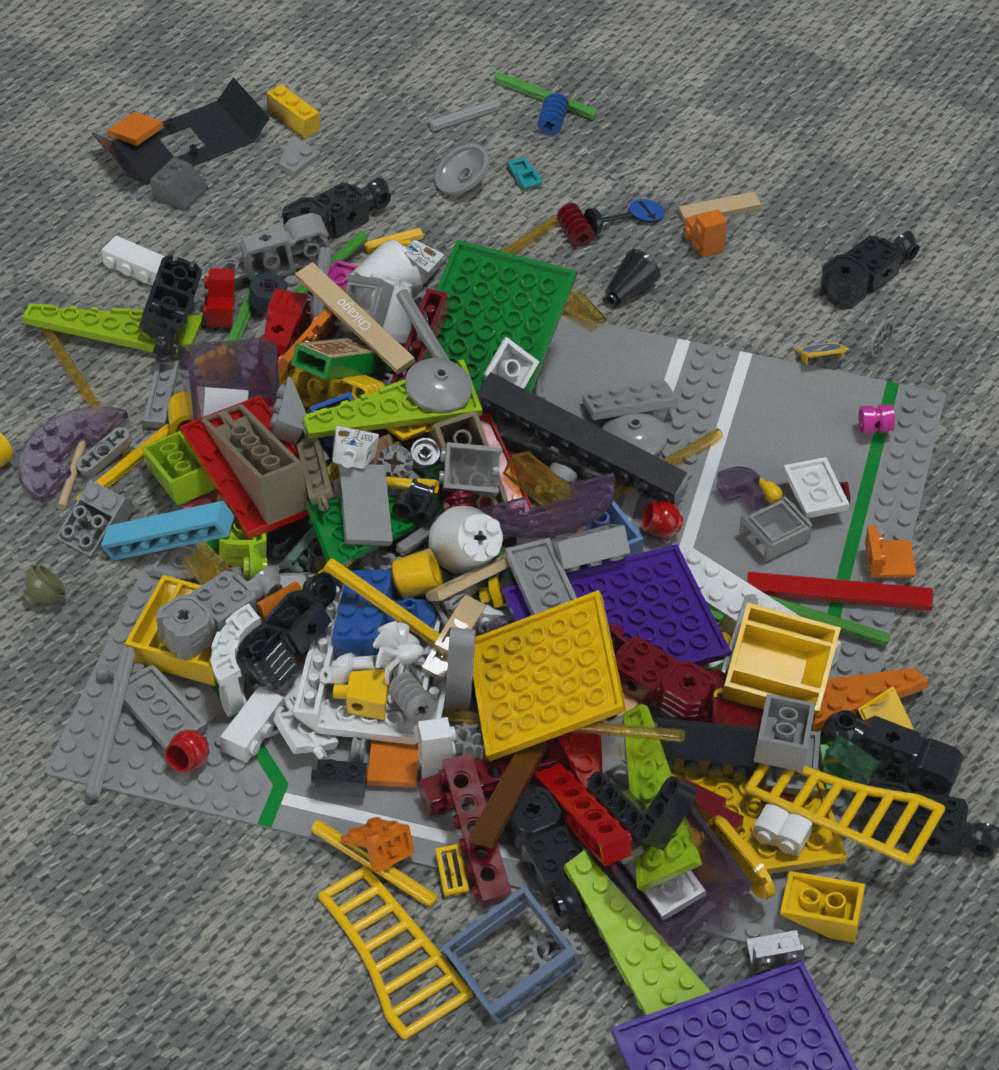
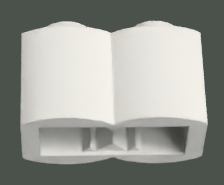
(782, 829)

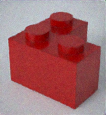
(220, 300)

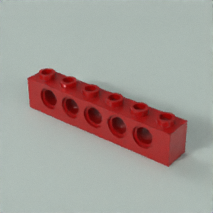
(586, 816)

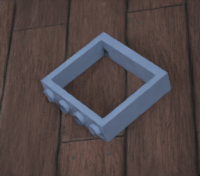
(534, 983)

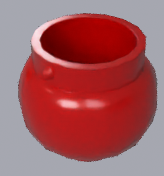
(662, 519)
(187, 750)

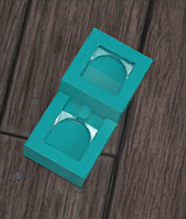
(523, 173)

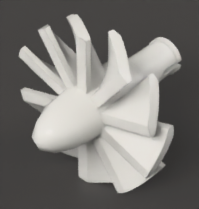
(398, 650)

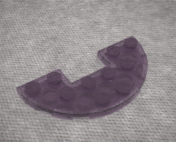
(56, 439)
(557, 518)

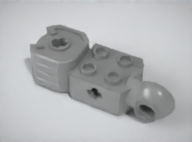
(280, 249)
(193, 619)

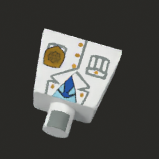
(424, 258)
(354, 447)

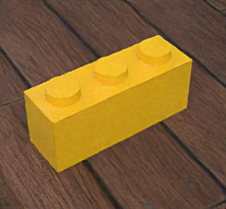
(293, 111)

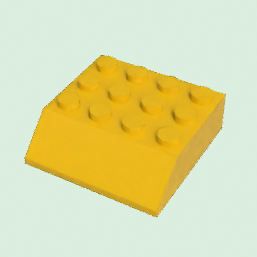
(146, 643)
(780, 657)

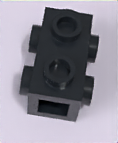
(340, 778)

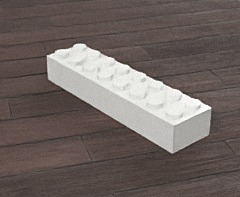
(726, 592)

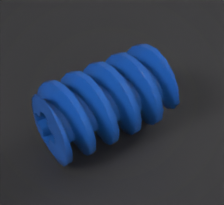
(553, 113)

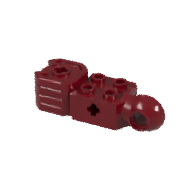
(660, 680)

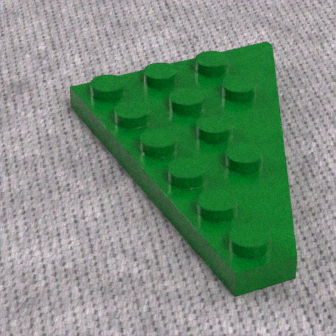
(330, 530)

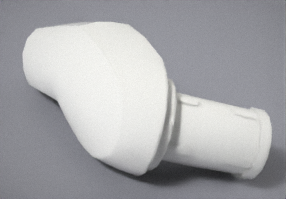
(342, 667)

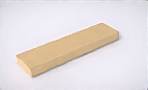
(727, 206)

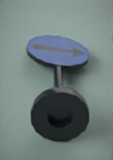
(640, 209)

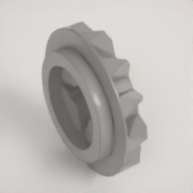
(403, 456)

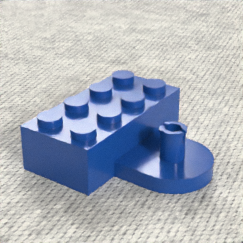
(359, 619)

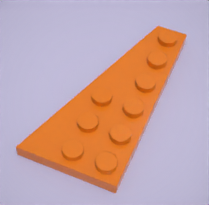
(320, 329)
(856, 690)

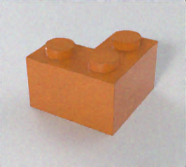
(706, 232)

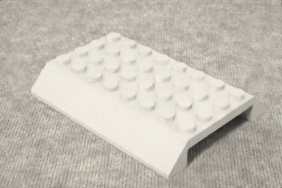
(330, 716)

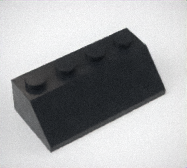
(711, 749)

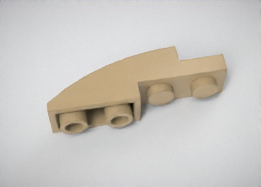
(465, 616)

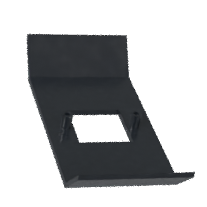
(221, 125)

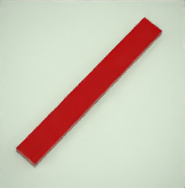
(842, 591)

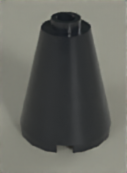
(632, 277)

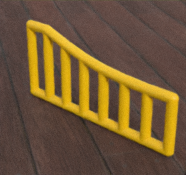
(861, 792)
(421, 940)

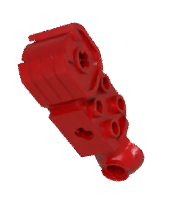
(287, 318)

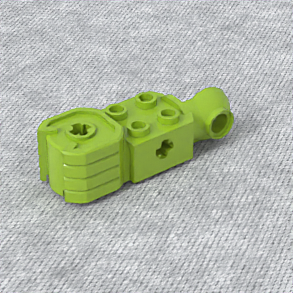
(241, 552)

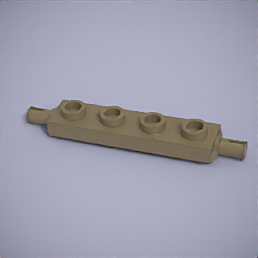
(315, 471)

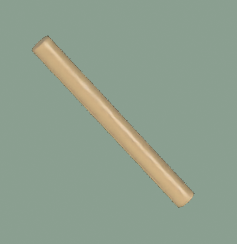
(67, 489)

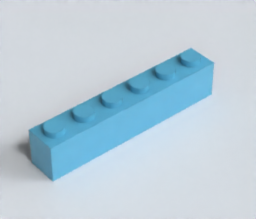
(168, 530)

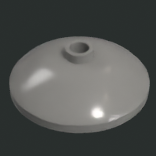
(462, 169)
(438, 385)
(640, 430)

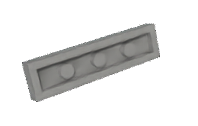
(160, 393)

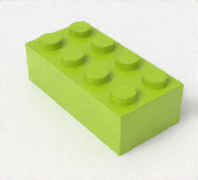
(177, 468)

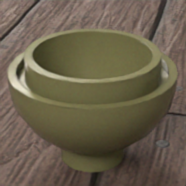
(43, 586)

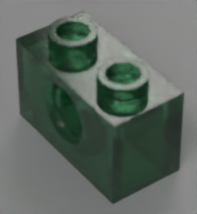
(850, 762)

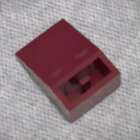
(732, 713)

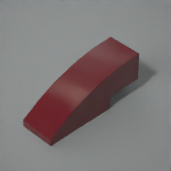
(713, 804)

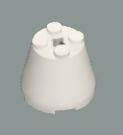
(391, 260)
(397, 321)
(454, 543)

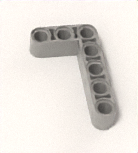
(460, 669)

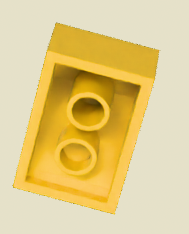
(824, 905)

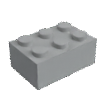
(591, 546)
(784, 732)

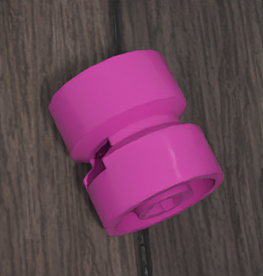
(876, 419)

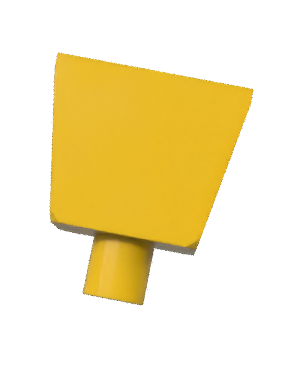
(364, 693)

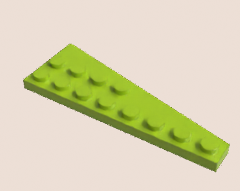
(112, 326)
(380, 410)
(646, 775)
(640, 953)

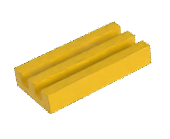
(455, 890)

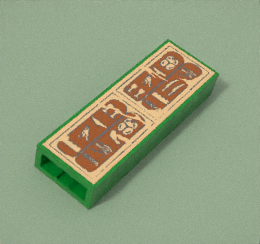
(337, 358)

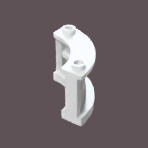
(224, 654)

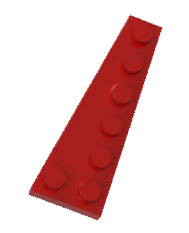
(584, 756)

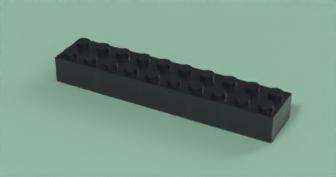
(582, 440)

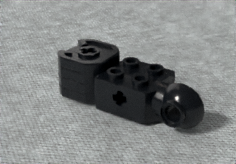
(342, 205)
(865, 268)
(169, 304)
(288, 629)
(903, 753)
(950, 833)
(546, 849)

